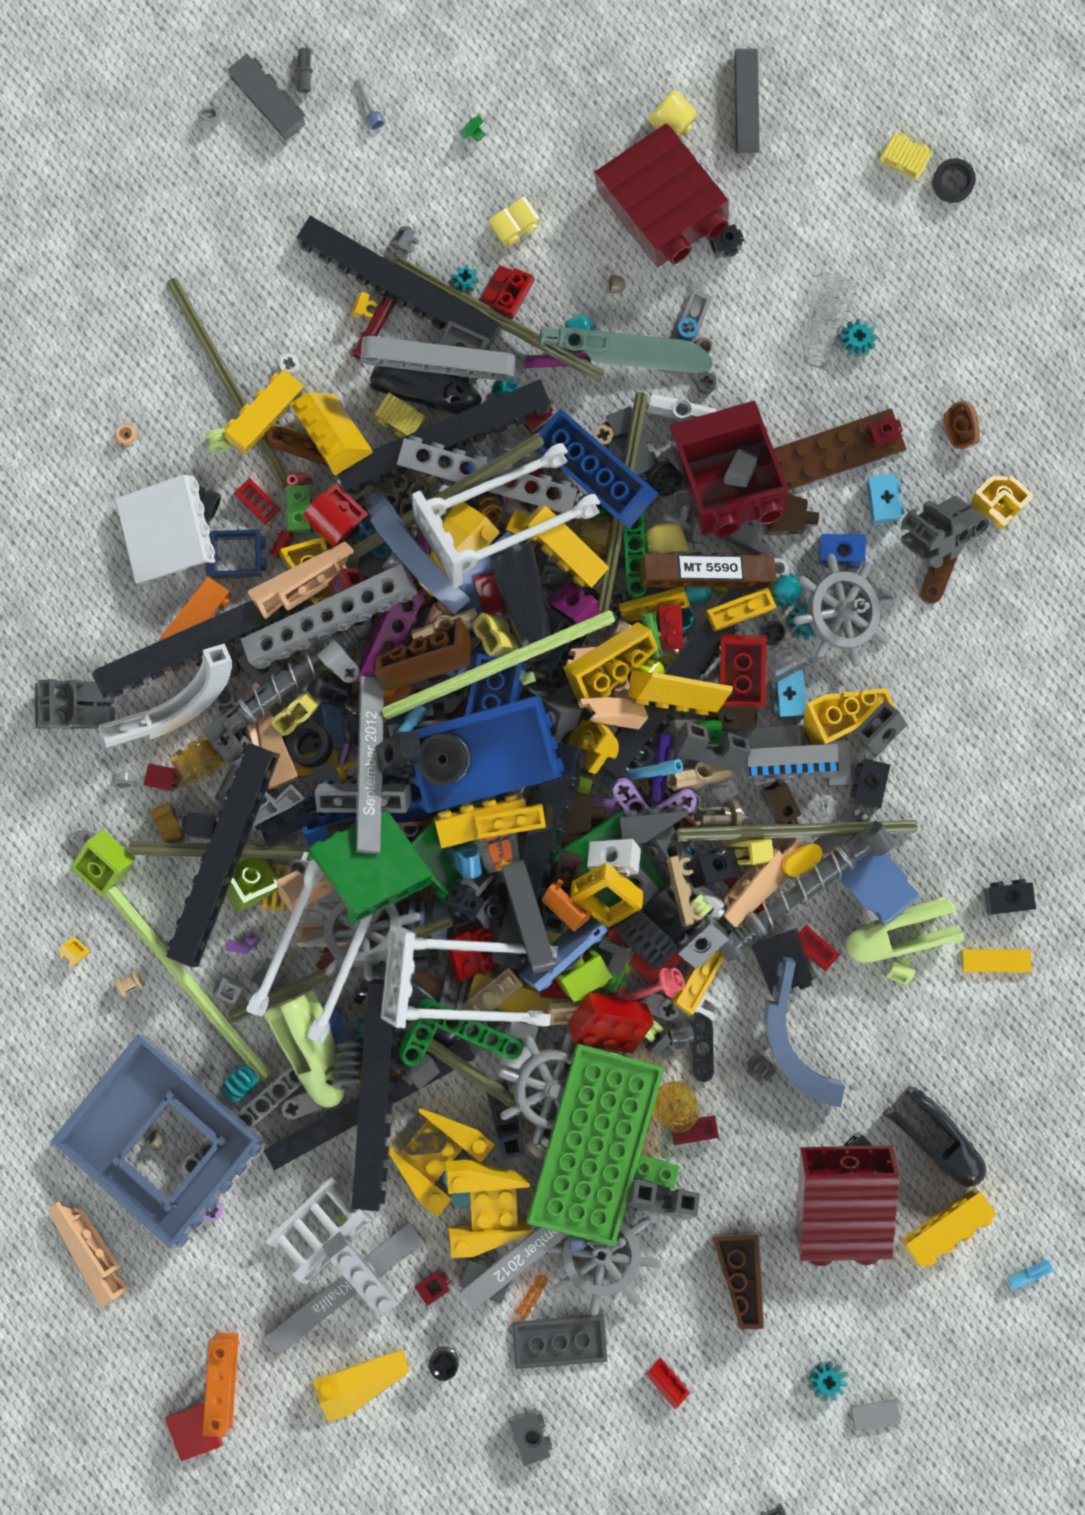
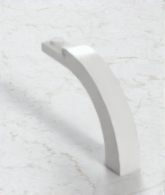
(178, 710)

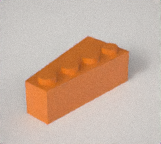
(204, 604)

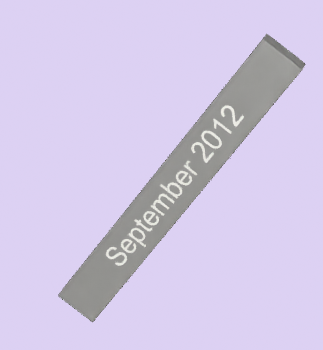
(368, 776)
(510, 1266)

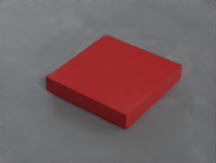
(187, 1432)

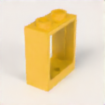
(602, 877)

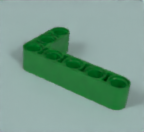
(631, 557)
(458, 1028)

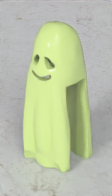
(872, 942)
(310, 1059)

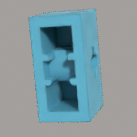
(880, 510)
(796, 705)

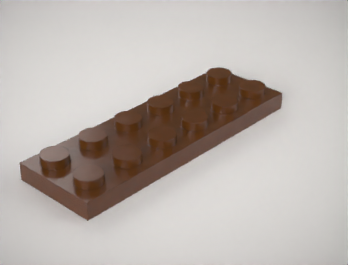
(834, 451)

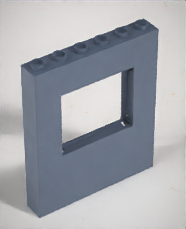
(122, 1111)

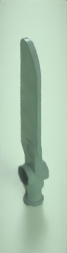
(632, 349)

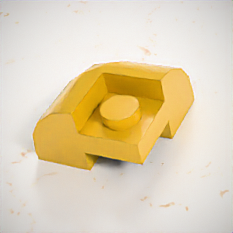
(1001, 499)
(597, 741)

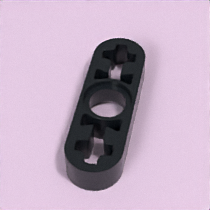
(708, 1031)

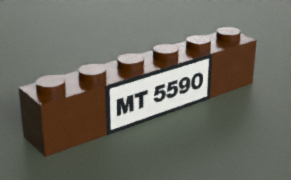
(707, 571)

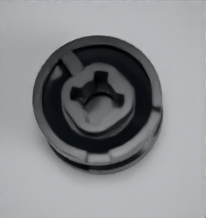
(663, 477)

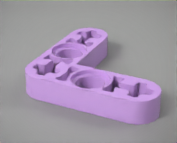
(621, 797)

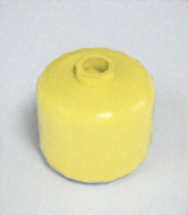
(675, 112)
(666, 538)

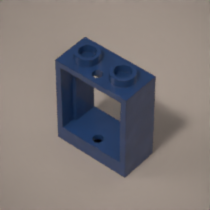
(260, 543)

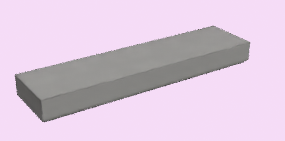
(695, 309)

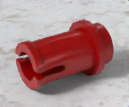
(282, 541)

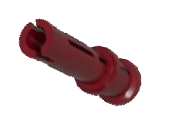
(375, 324)

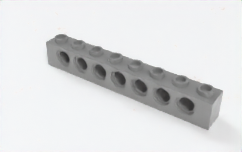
(408, 459)
(317, 614)

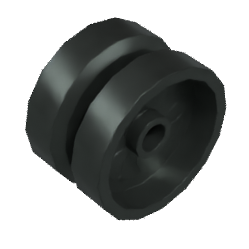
(457, 763)

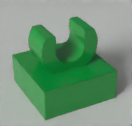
(472, 128)
(714, 729)

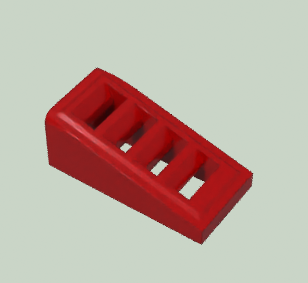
(245, 501)

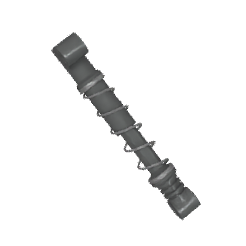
(274, 690)
(843, 857)

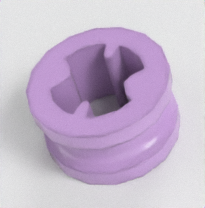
(217, 1215)

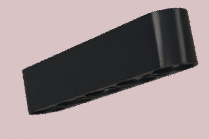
(551, 670)

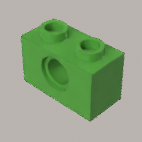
(298, 500)
(657, 1171)

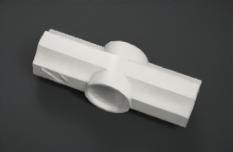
(667, 407)

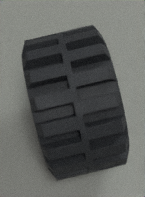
(647, 940)

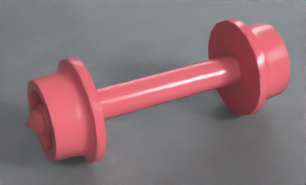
(669, 981)

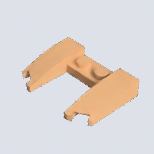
(617, 709)

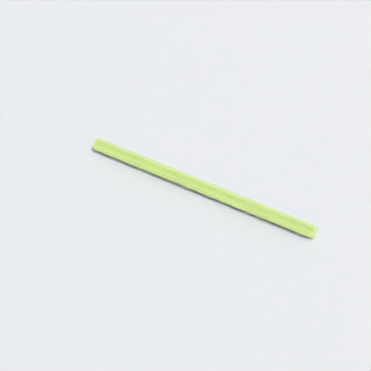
(498, 664)
(188, 983)

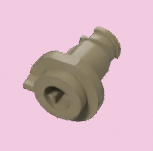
(729, 815)

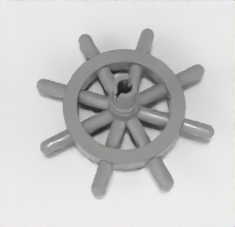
(843, 610)
(366, 957)
(550, 1086)
(603, 1257)

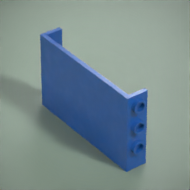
(508, 751)

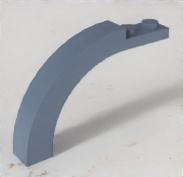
(413, 553)
(810, 1082)

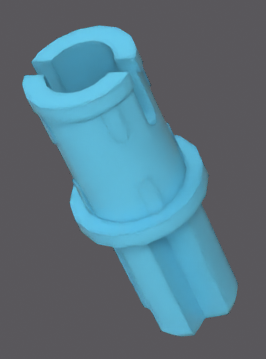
(1030, 1274)

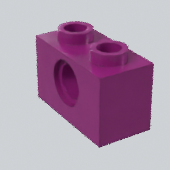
(574, 604)

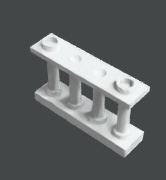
(350, 1229)

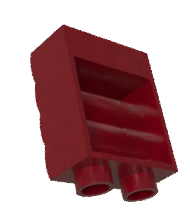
(663, 196)
(704, 454)
(846, 1204)

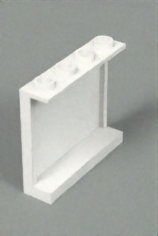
(165, 529)

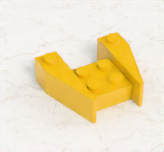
(425, 1169)
(491, 1207)

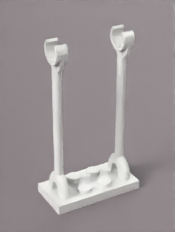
(455, 564)
(401, 966)
(259, 1001)

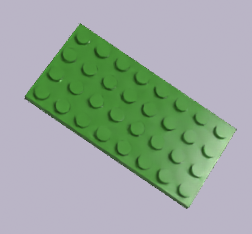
(595, 1144)

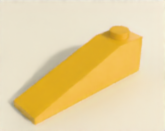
(468, 530)
(841, 713)
(353, 1386)

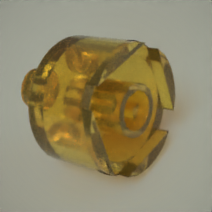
(596, 533)
(196, 761)
(688, 1104)

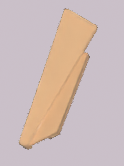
(300, 581)
(266, 736)
(758, 883)
(89, 1253)

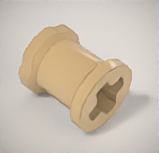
(606, 431)
(129, 983)

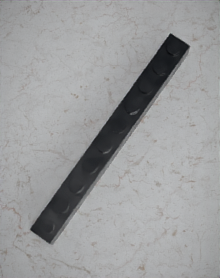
(391, 279)
(451, 432)
(183, 647)
(687, 665)
(543, 845)
(222, 855)
(374, 1104)
(347, 1116)

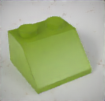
(102, 862)
(251, 883)
(584, 976)

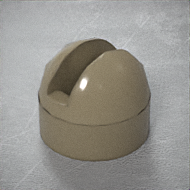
(616, 284)
(706, 343)
(155, 1144)

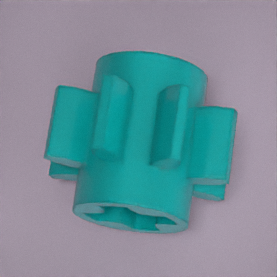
(460, 275)
(503, 387)

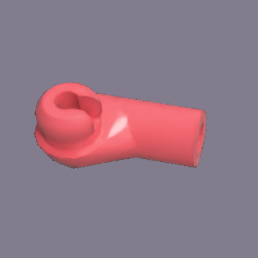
(299, 479)

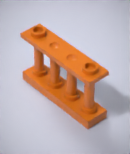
(221, 1384)

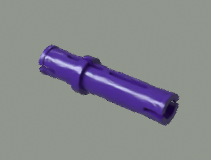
(662, 755)

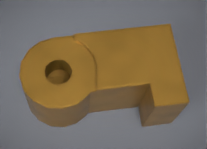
(167, 823)

